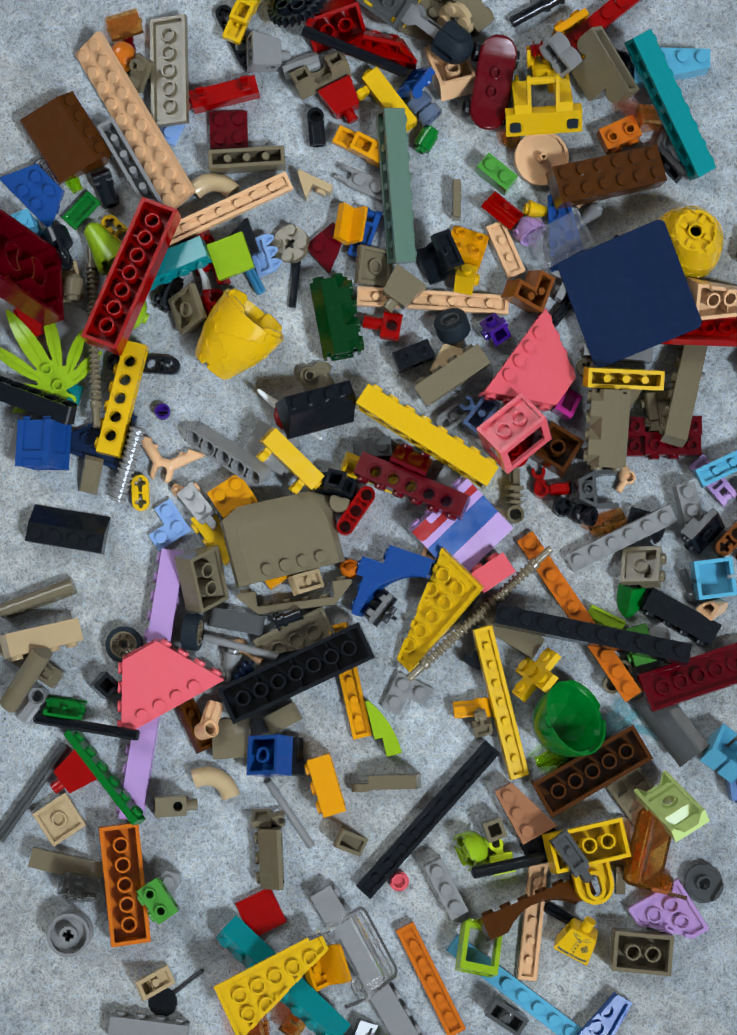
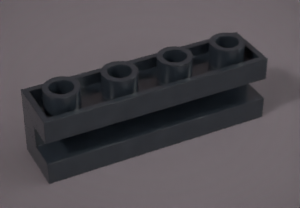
(680, 617)

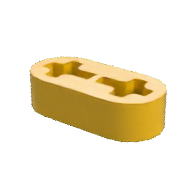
(145, 492)

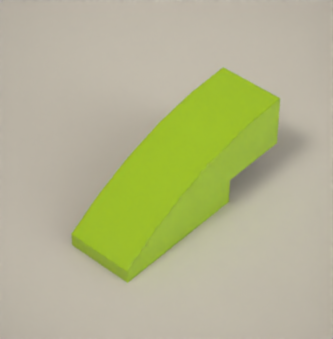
(382, 729)

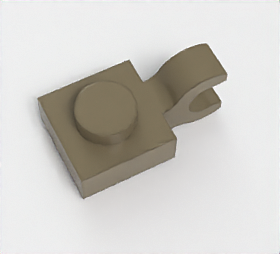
(264, 817)

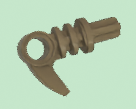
(514, 497)

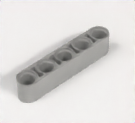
(228, 455)

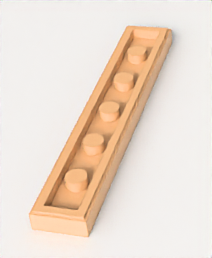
(532, 925)

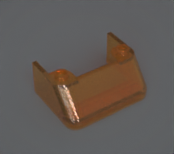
(649, 855)

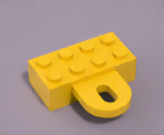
(600, 844)

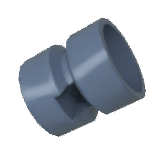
(425, 109)

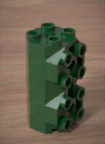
(336, 318)

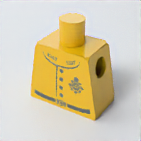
(577, 939)

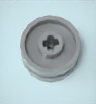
(80, 927)

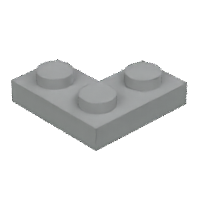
(403, 689)

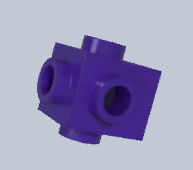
(495, 329)

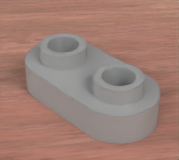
(452, 416)

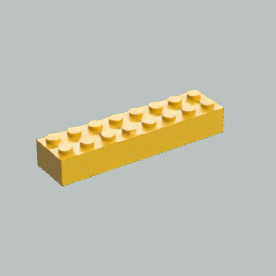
(426, 436)

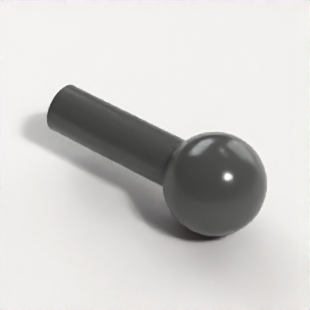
(689, 595)

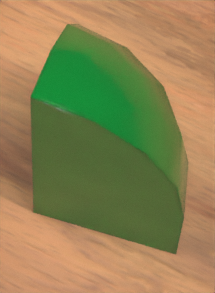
(629, 599)

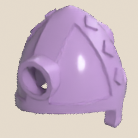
(526, 226)

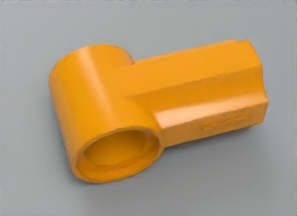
(465, 709)

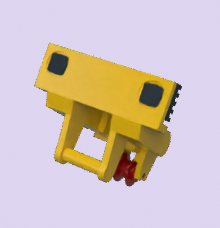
(529, 120)

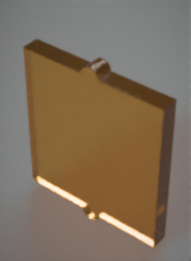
(124, 25)

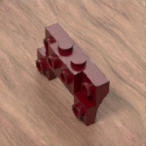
(649, 445)

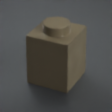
(494, 829)

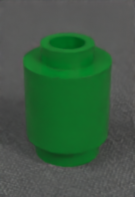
(425, 139)

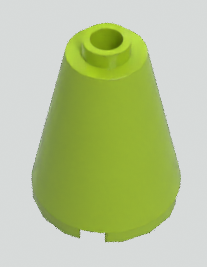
(102, 246)

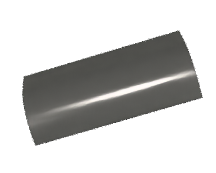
(673, 731)

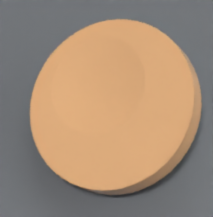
(537, 155)

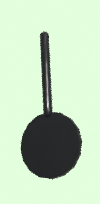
(166, 1001)

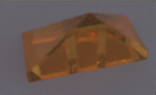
(608, 522)

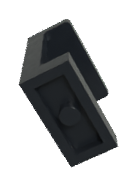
(440, 257)

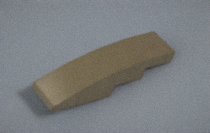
(61, 862)

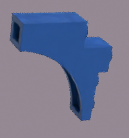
(377, 575)

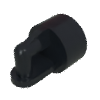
(60, 238)

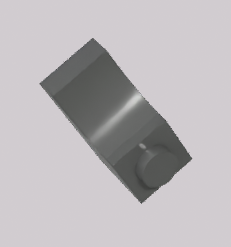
(376, 446)

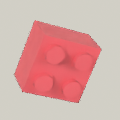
(493, 571)

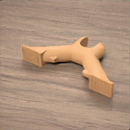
(170, 464)

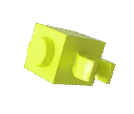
(499, 855)

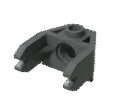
(584, 490)

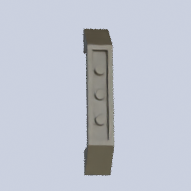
(250, 599)

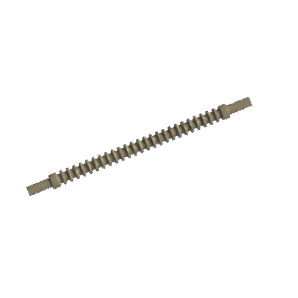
(95, 404)
(425, 663)

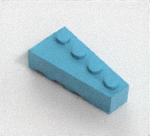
(683, 62)

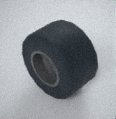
(452, 325)

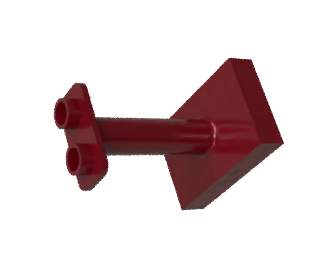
(30, 272)

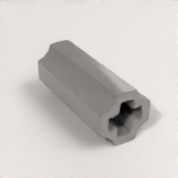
(311, 61)

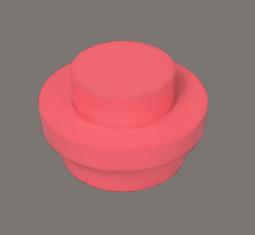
(399, 881)

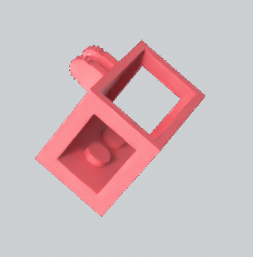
(509, 428)

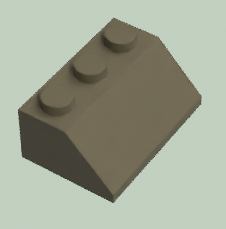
(202, 578)
(270, 858)

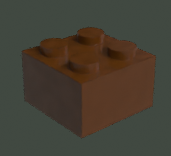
(560, 451)

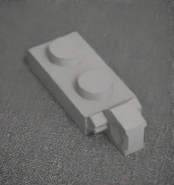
(197, 505)

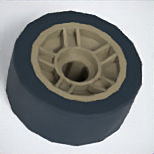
(192, 632)
(115, 639)

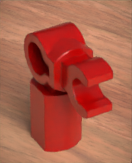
(541, 489)

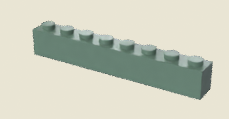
(396, 186)

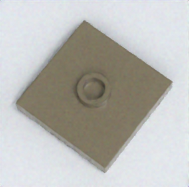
(372, 266)

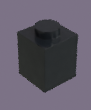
(104, 685)

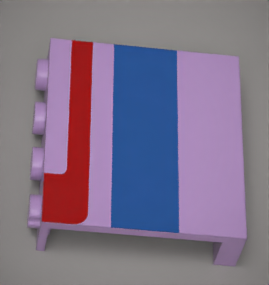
(465, 538)

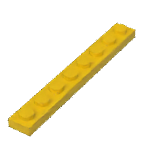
(500, 702)

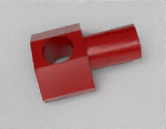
(379, 324)

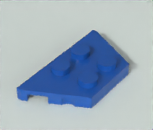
(36, 191)

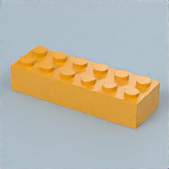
(233, 494)

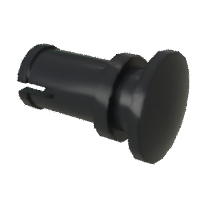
(287, 618)

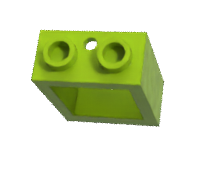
(471, 967)

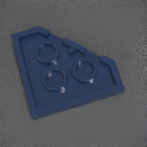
(84, 439)

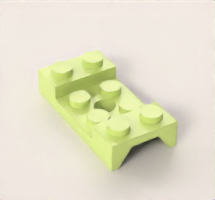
(681, 815)

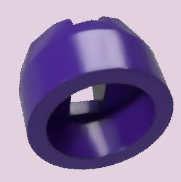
(162, 408)

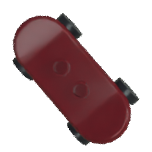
(492, 82)

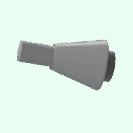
(592, 212)
(231, 660)

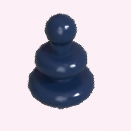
(247, 667)

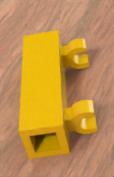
(384, 94)
(292, 459)

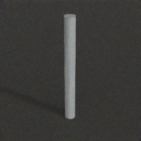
(241, 647)
(290, 814)

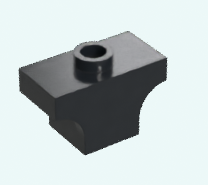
(337, 483)

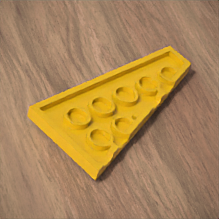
(441, 604)
(260, 987)

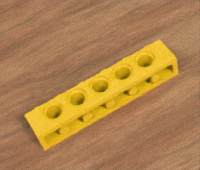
(115, 447)

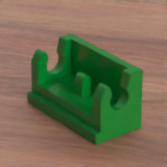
(65, 708)

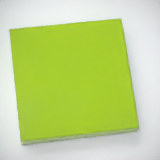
(230, 256)

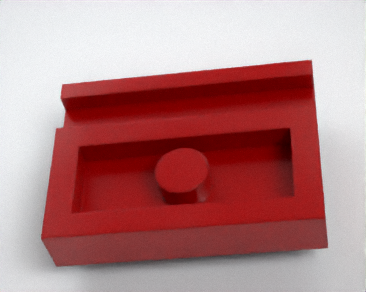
(502, 210)

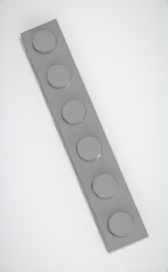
(621, 537)

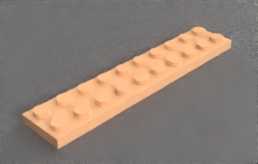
(134, 121)

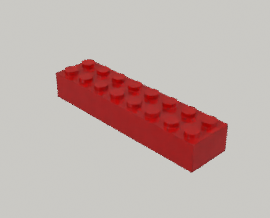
(131, 276)

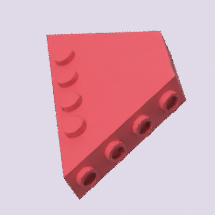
(535, 368)
(158, 680)

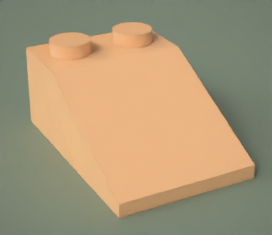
(450, 79)

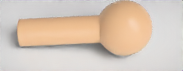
(257, 659)

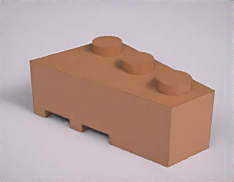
(523, 813)

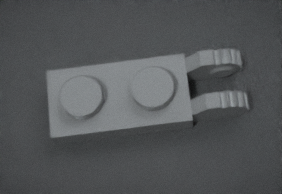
(360, 182)

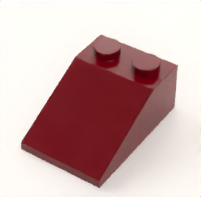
(411, 460)

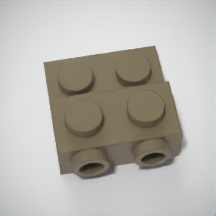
(187, 309)
(643, 566)

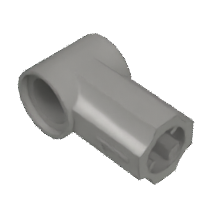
(31, 705)

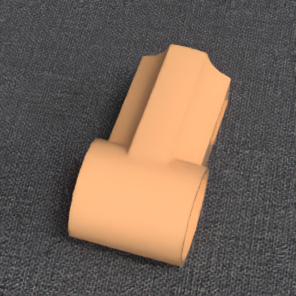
(209, 720)

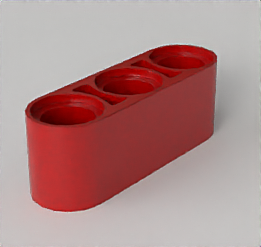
(362, 504)

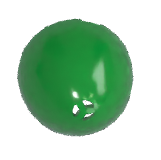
(569, 720)

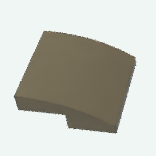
(231, 739)

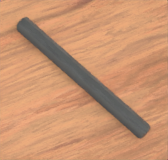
(33, 790)

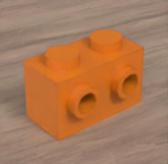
(619, 134)

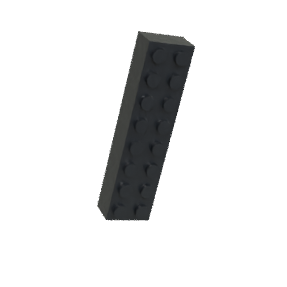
(296, 673)

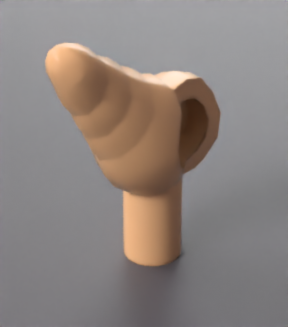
(625, 477)

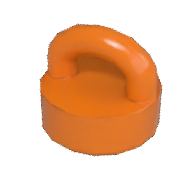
(349, 568)

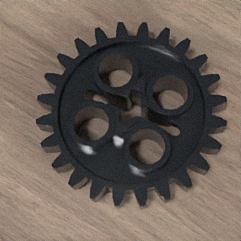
(293, 11)

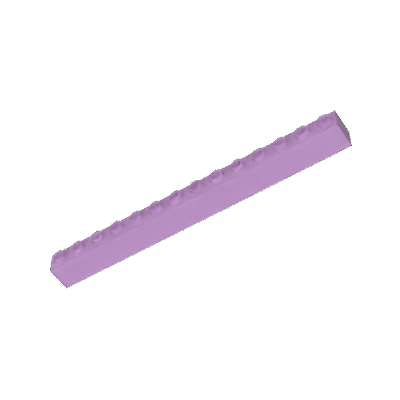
(162, 625)

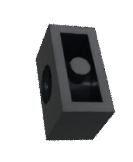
(413, 356)

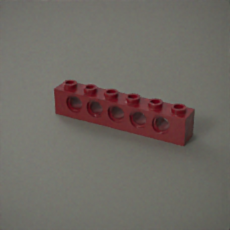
(368, 463)

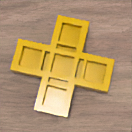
(536, 674)

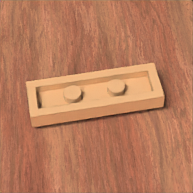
(505, 250)

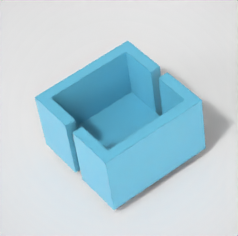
(712, 578)
(720, 756)

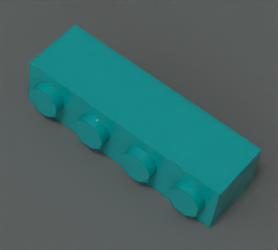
(182, 260)

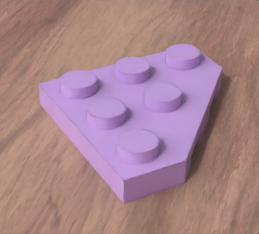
(669, 913)

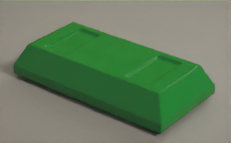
(81, 210)

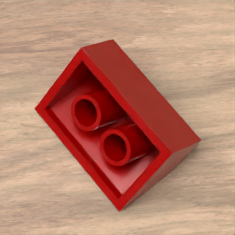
(338, 19)

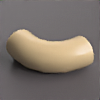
(214, 183)
(216, 778)

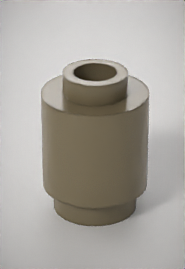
(74, 288)

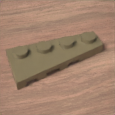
(297, 634)

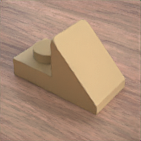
(310, 182)
(306, 582)
(154, 982)

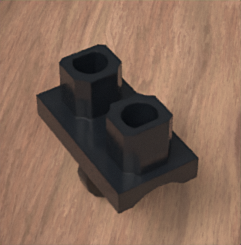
(384, 611)

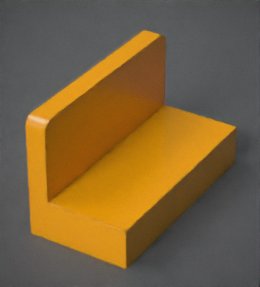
(350, 224)

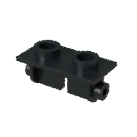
(161, 299)

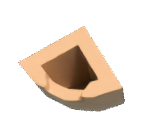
(712, 608)

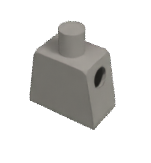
(264, 53)

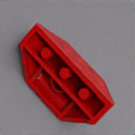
(386, 46)

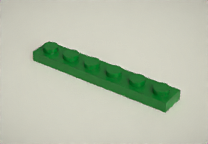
(107, 780)

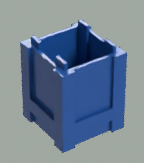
(43, 444)

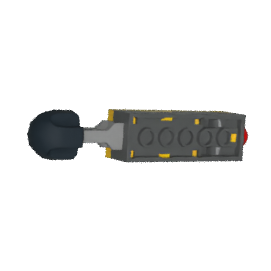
(450, 42)

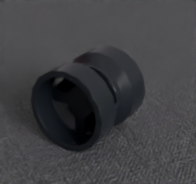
(562, 507)
(584, 515)

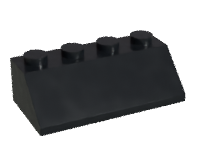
(317, 409)
(68, 529)

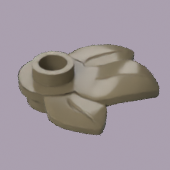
(319, 376)

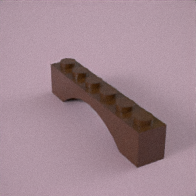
(499, 922)

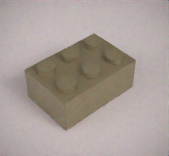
(641, 951)

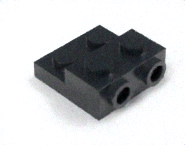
(701, 533)

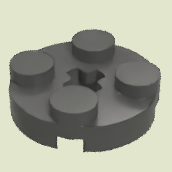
(714, 881)

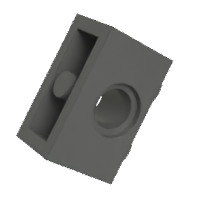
(506, 1015)

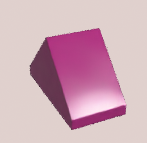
(567, 405)

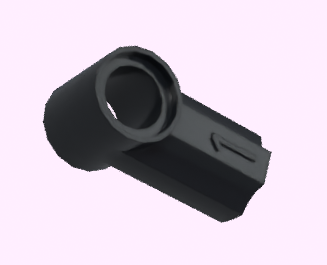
(316, 129)
(104, 184)
(297, 757)

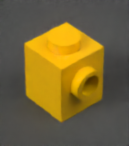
(466, 279)

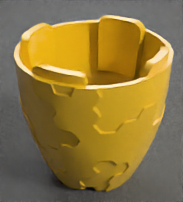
(696, 253)
(236, 335)

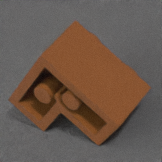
(529, 294)

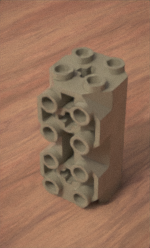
(607, 428)

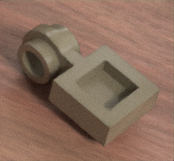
(482, 725)

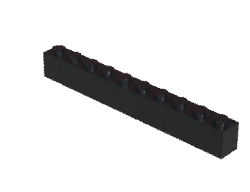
(592, 634)

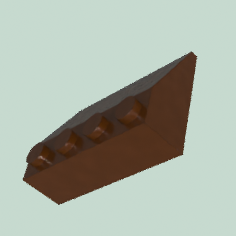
(66, 138)

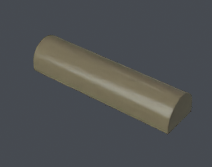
(38, 598)
(25, 679)

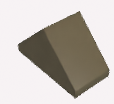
(350, 841)

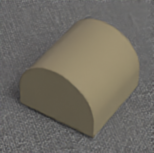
(339, 504)

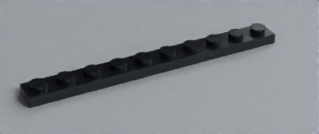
(427, 819)

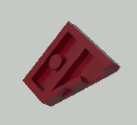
(325, 248)

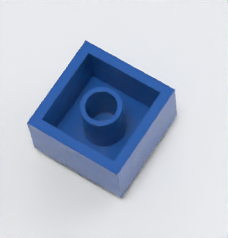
(269, 755)

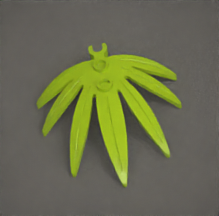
(50, 374)

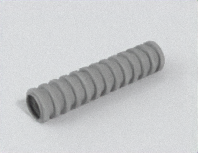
(127, 464)

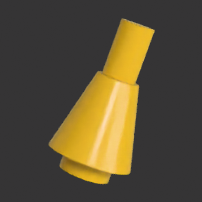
(534, 209)

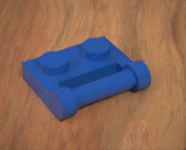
(416, 82)

